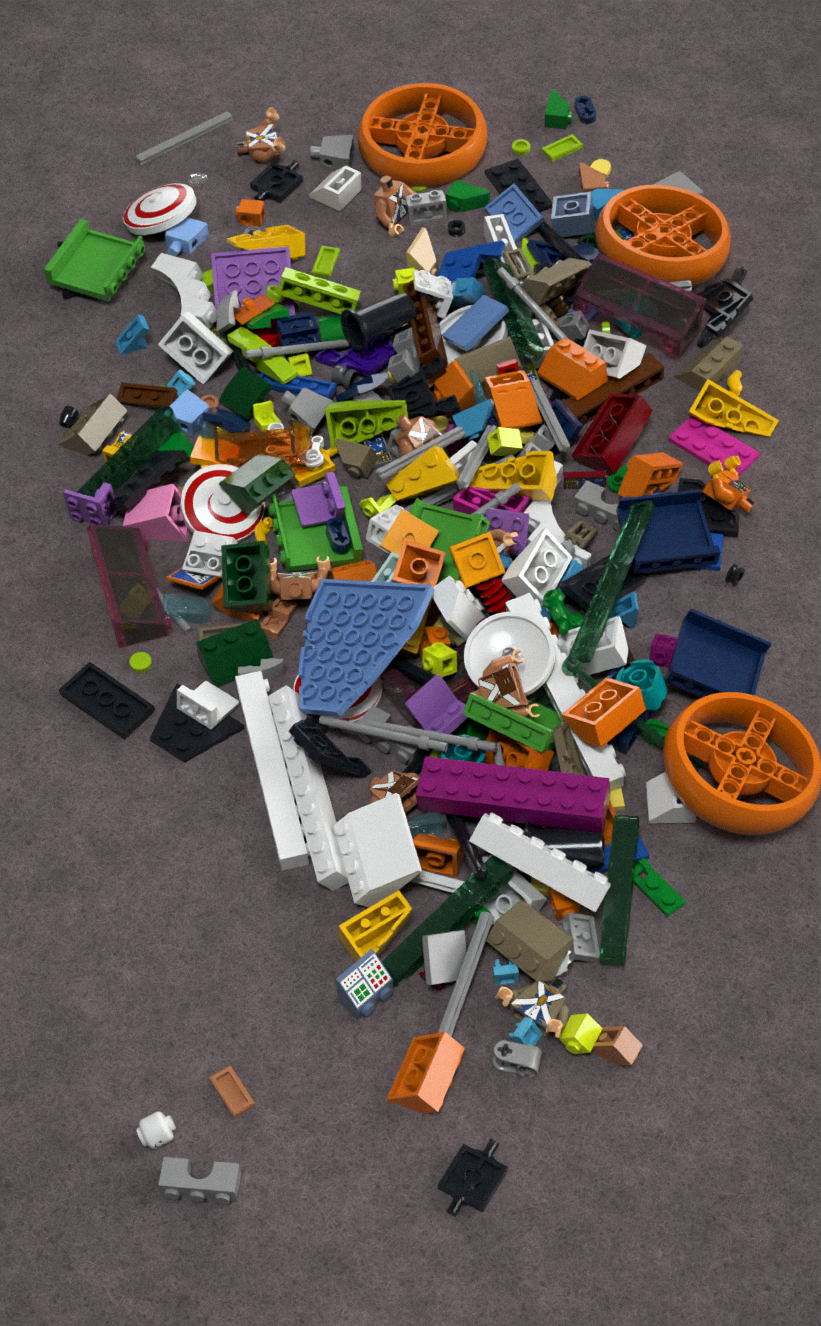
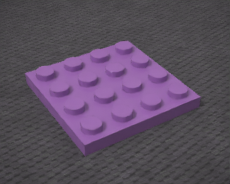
(250, 273)

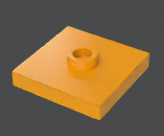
(408, 528)
(477, 560)

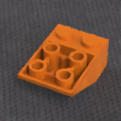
(513, 400)

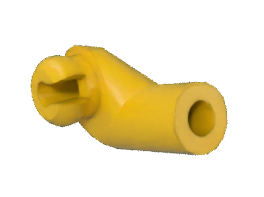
(734, 382)
(263, 529)

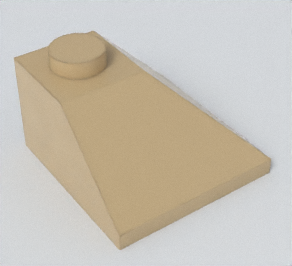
(421, 254)

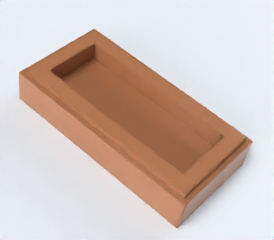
(232, 1091)

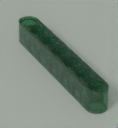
(518, 318)
(133, 452)
(619, 895)
(448, 917)

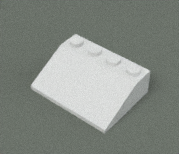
(377, 850)

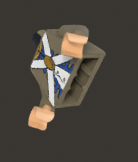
(541, 1003)

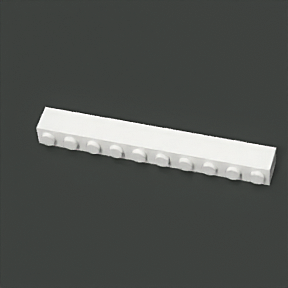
(495, 230)
(563, 694)
(272, 771)
(309, 792)

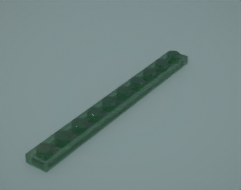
(611, 581)

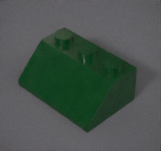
(257, 481)
(246, 577)
(232, 649)

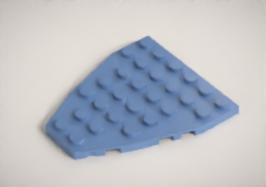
(353, 638)

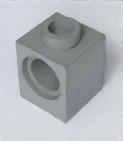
(573, 325)

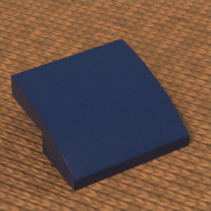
(544, 252)
(298, 330)
(362, 386)
(230, 421)
(569, 423)

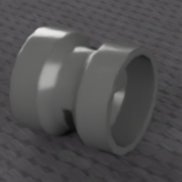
(343, 376)

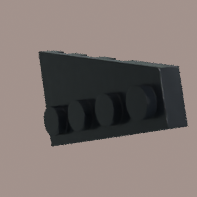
(146, 477)

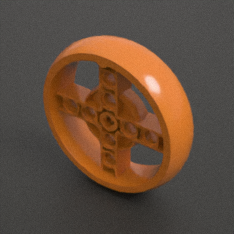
(422, 135)
(663, 232)
(742, 763)

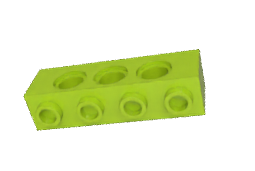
(317, 291)

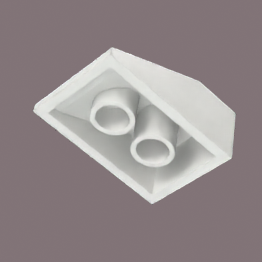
(538, 567)

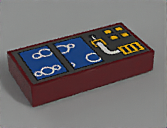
(576, 480)

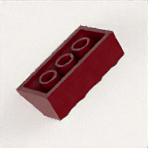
(613, 432)

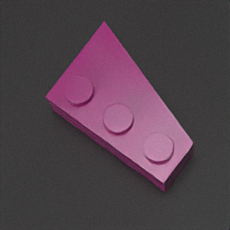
(473, 498)

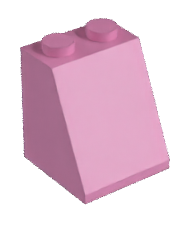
(158, 515)

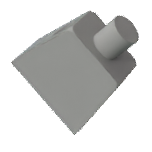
(334, 151)
(306, 407)

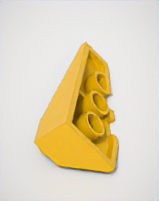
(273, 237)
(724, 409)
(532, 472)

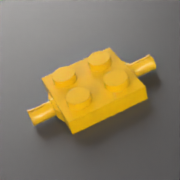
(306, 475)

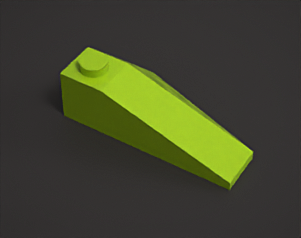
(362, 419)

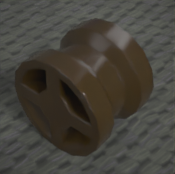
(559, 305)

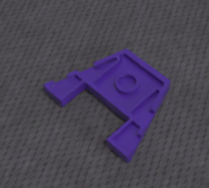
(365, 363)

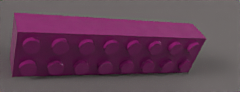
(514, 794)

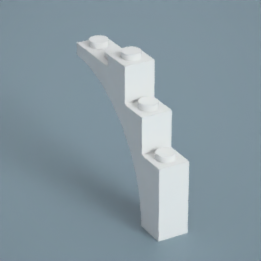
(186, 278)
(542, 517)

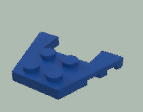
(466, 261)

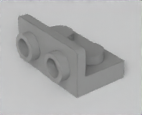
(426, 207)
(583, 932)

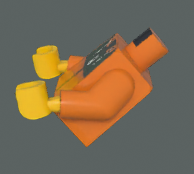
(727, 487)

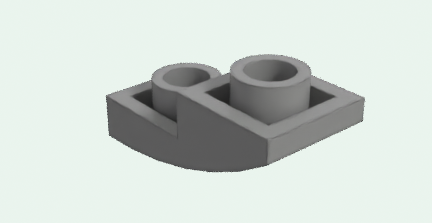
(226, 310)
(270, 668)

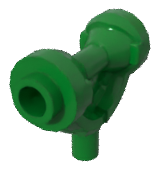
(561, 615)

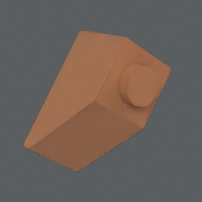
(591, 179)
(617, 1045)

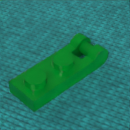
(657, 889)

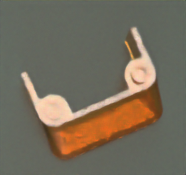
(286, 443)

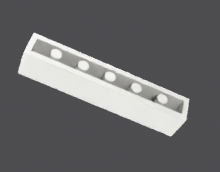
(540, 862)

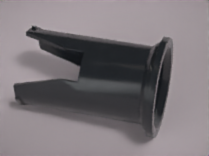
(377, 321)
(576, 844)

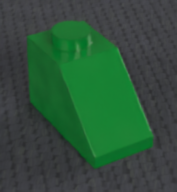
(557, 112)
(466, 197)

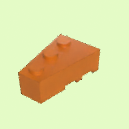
(649, 473)

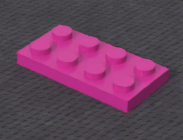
(712, 444)

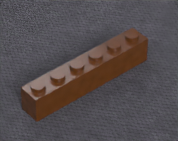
(426, 326)
(639, 379)

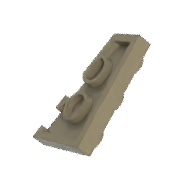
(566, 750)

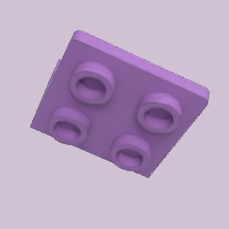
(319, 502)
(89, 509)
(510, 522)
(436, 707)

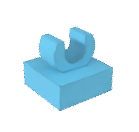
(181, 382)
(505, 974)
(526, 1032)

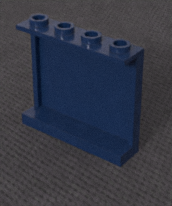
(674, 535)
(715, 657)

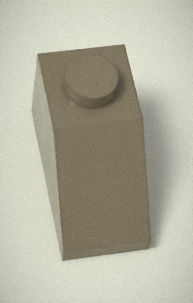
(356, 457)

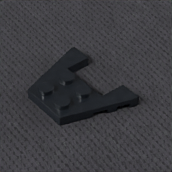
(726, 301)
(419, 396)
(184, 735)
(321, 749)

